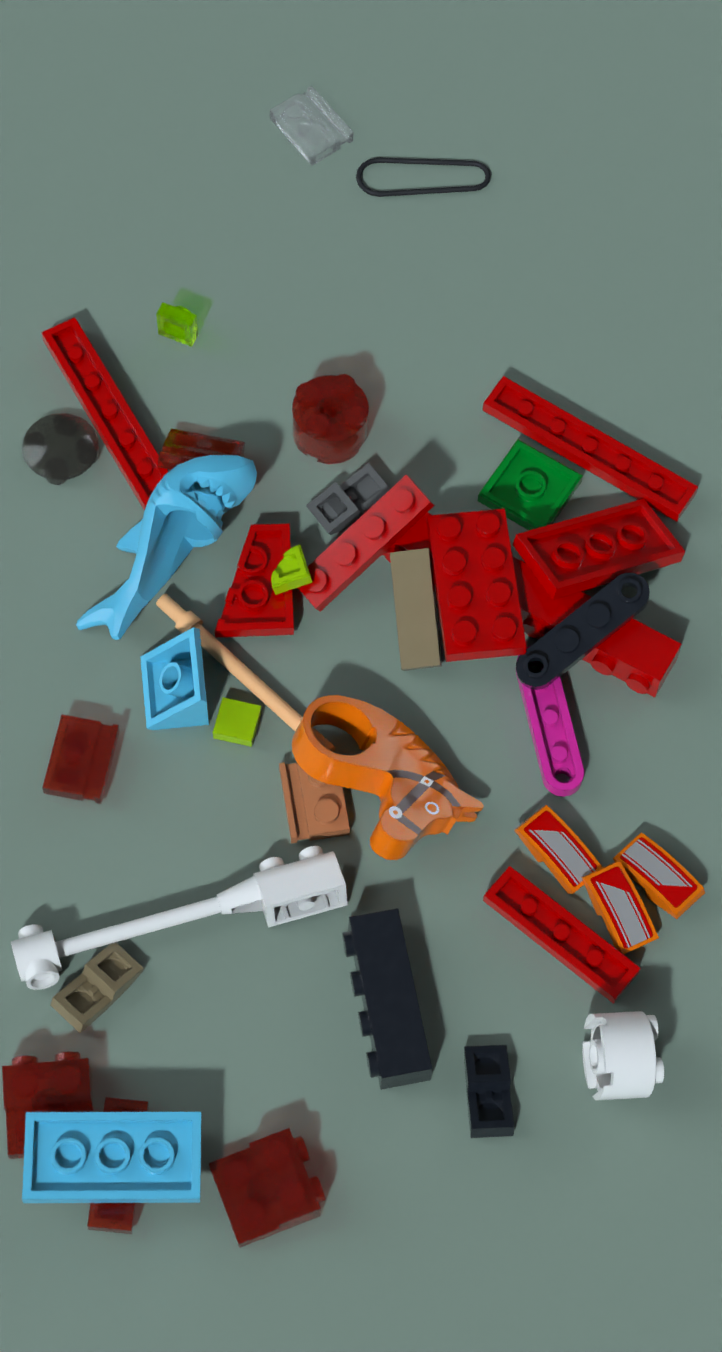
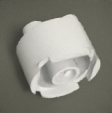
(622, 1055)

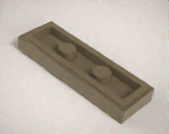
(415, 609)

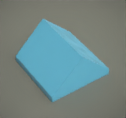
(175, 683)

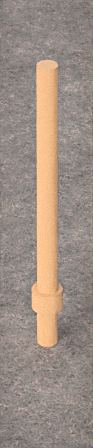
(187, 619)

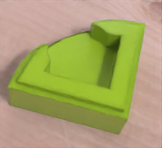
(291, 571)

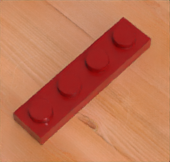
(365, 541)
(561, 934)

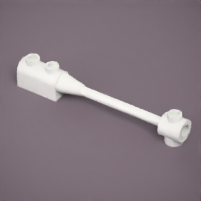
(278, 890)

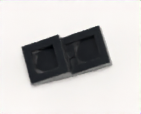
(488, 1091)

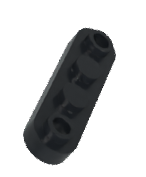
(583, 631)

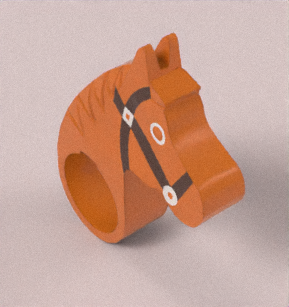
(396, 765)

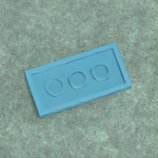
(112, 1157)

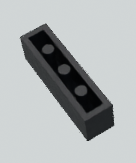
(388, 999)

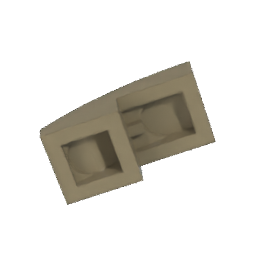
(97, 987)

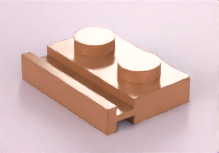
(312, 807)

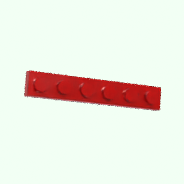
(105, 407)
(590, 448)

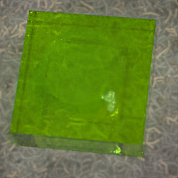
(177, 324)

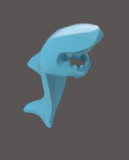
(178, 516)

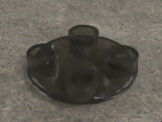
(60, 447)

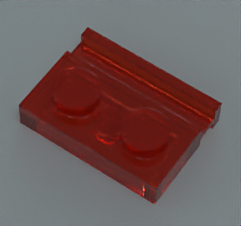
(186, 445)
(81, 759)

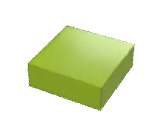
(237, 722)

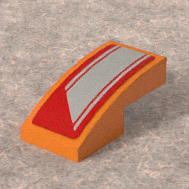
(558, 847)
(661, 875)
(620, 907)

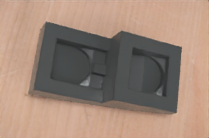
(346, 503)

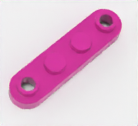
(553, 736)

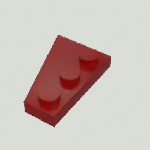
(251, 602)

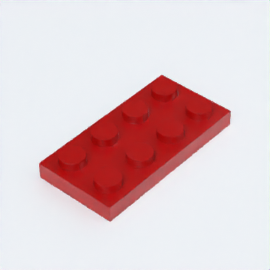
(598, 548)
(476, 585)

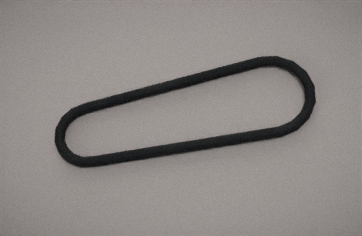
(422, 191)

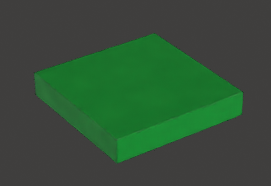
(530, 487)

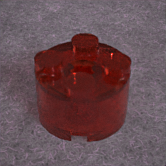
(330, 418)

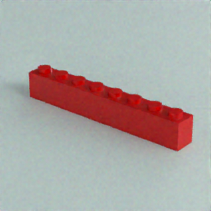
(631, 654)

